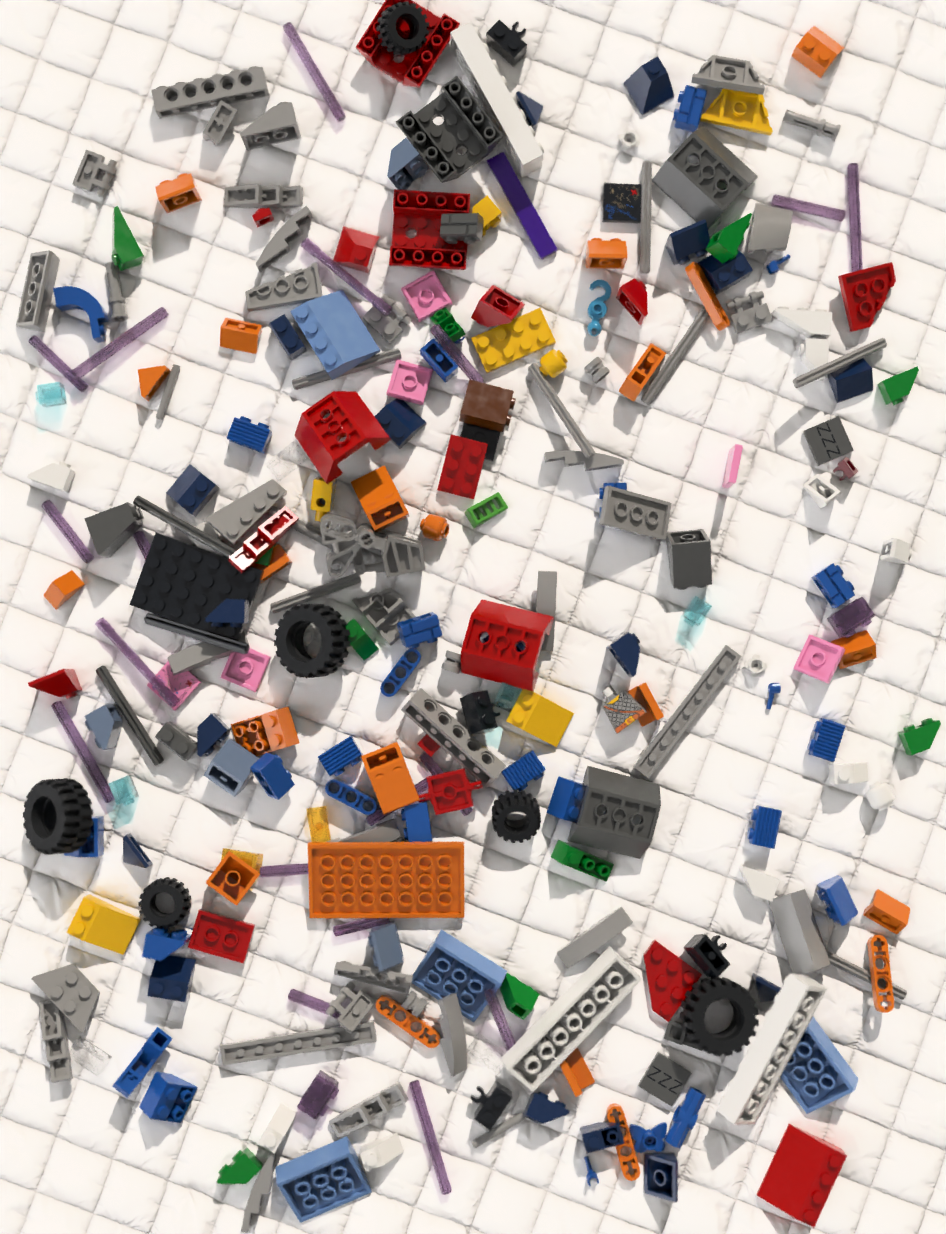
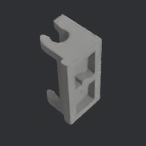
(219, 122)

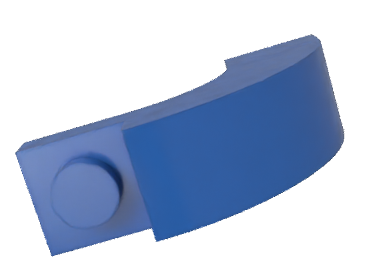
(76, 298)
(142, 1062)

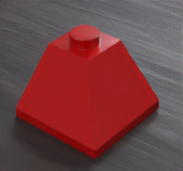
(356, 249)
(634, 299)
(496, 308)
(59, 683)

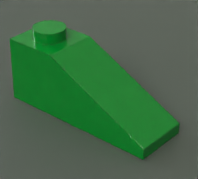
(124, 246)

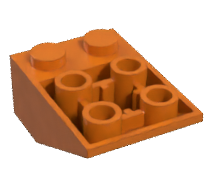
(380, 499)
(266, 732)
(390, 778)

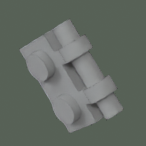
(89, 170)
(752, 317)
(386, 326)
(356, 1009)

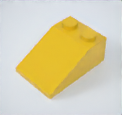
(539, 717)
(103, 924)

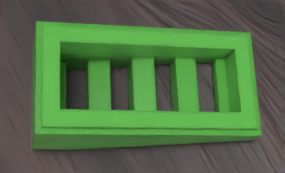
(473, 519)

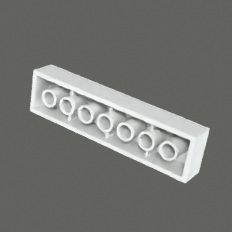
(496, 99)
(571, 1019)
(771, 1049)

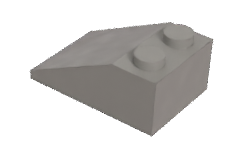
(273, 127)

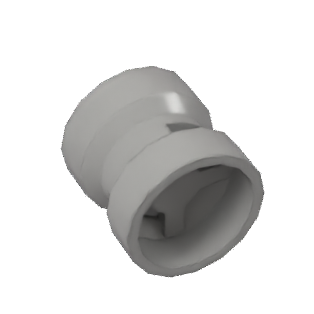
(597, 369)
(452, 666)
(413, 1003)

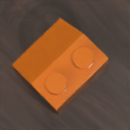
(817, 51)
(178, 192)
(606, 254)
(232, 878)

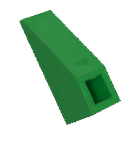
(725, 242)
(582, 860)

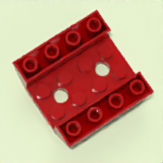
(416, 65)
(423, 213)
(347, 418)
(498, 657)

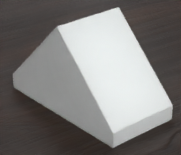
(821, 491)

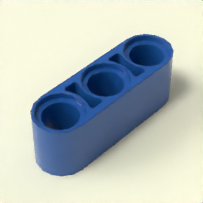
(398, 682)
(342, 796)

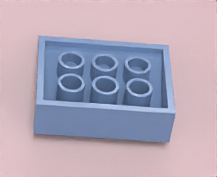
(335, 332)
(458, 969)
(817, 1071)
(322, 1179)

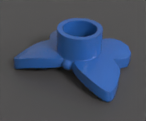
(648, 1138)

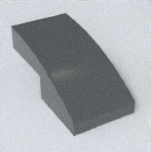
(677, 1035)

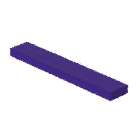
(522, 205)

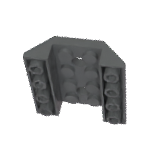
(463, 125)
(695, 185)
(622, 800)

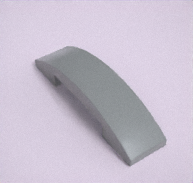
(383, 832)

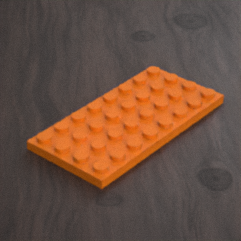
(386, 879)

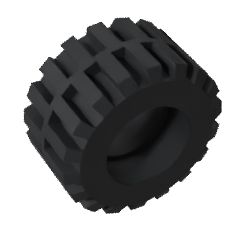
(416, 24)
(516, 829)
(149, 907)

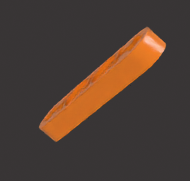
(707, 296)
(884, 973)
(406, 1023)
(627, 1142)

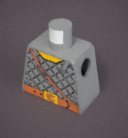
(621, 708)

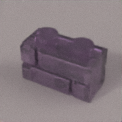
(851, 617)
(318, 1094)

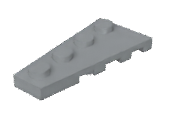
(287, 290)
(244, 513)
(387, 979)

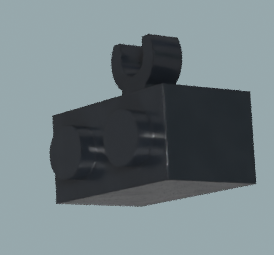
(507, 42)
(479, 712)
(707, 954)
(491, 1104)

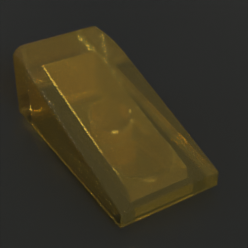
(319, 824)
(251, 858)

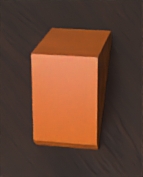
(151, 379)
(63, 589)

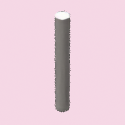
(167, 392)
(498, 1130)

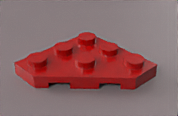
(865, 293)
(667, 979)

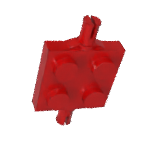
(450, 791)

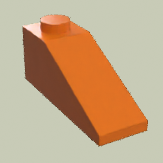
(642, 372)

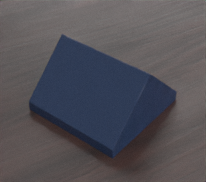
(851, 380)
(661, 1175)

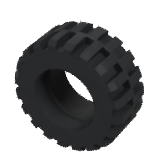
(333, 640)
(57, 816)
(742, 1023)

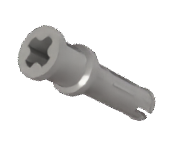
(821, 127)
(116, 300)

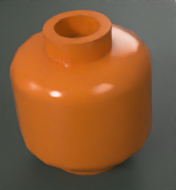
(434, 527)

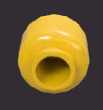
(553, 363)

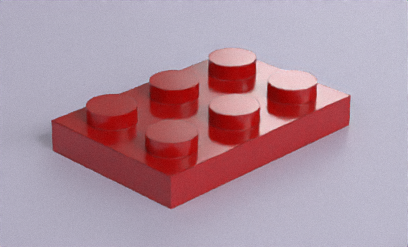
(462, 466)
(221, 936)

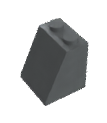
(113, 527)
(689, 559)

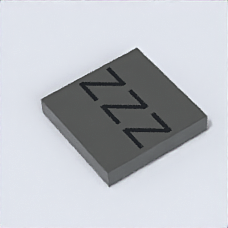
(828, 441)
(664, 1079)

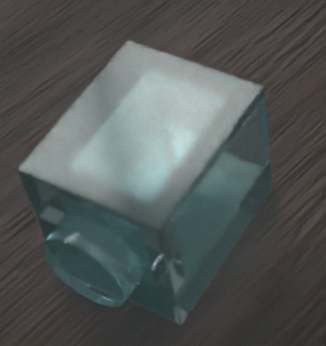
(51, 394)
(695, 611)
(506, 697)
(124, 790)

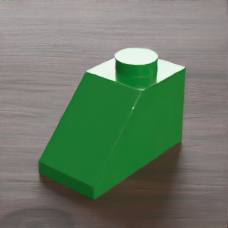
(898, 386)
(360, 640)

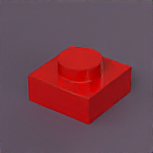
(263, 216)
(428, 745)

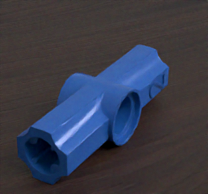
(685, 1117)

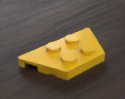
(739, 111)

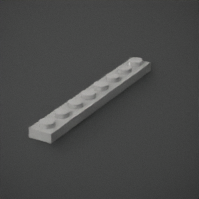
(687, 711)
(297, 1043)

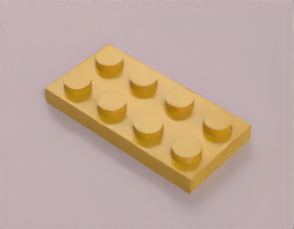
(513, 340)

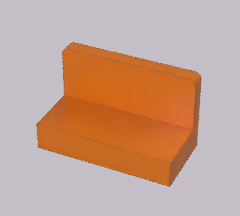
(240, 335)
(278, 561)
(858, 648)
(646, 699)
(887, 912)
(577, 1072)

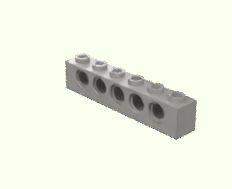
(203, 100)
(453, 737)

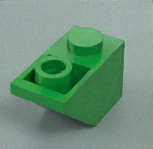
(920, 737)
(518, 996)
(241, 1170)

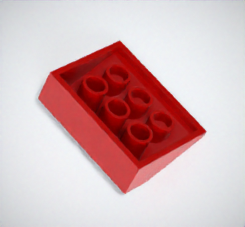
(801, 1175)

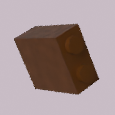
(487, 406)

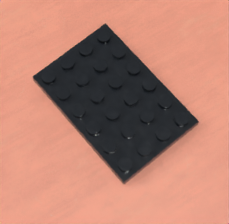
(191, 583)

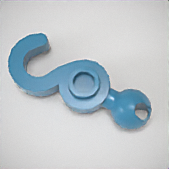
(597, 308)

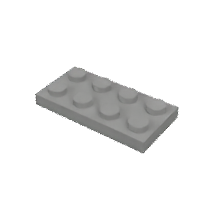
(635, 513)

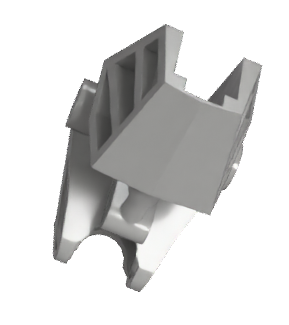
(399, 552)

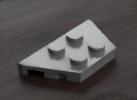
(729, 74)
(70, 993)

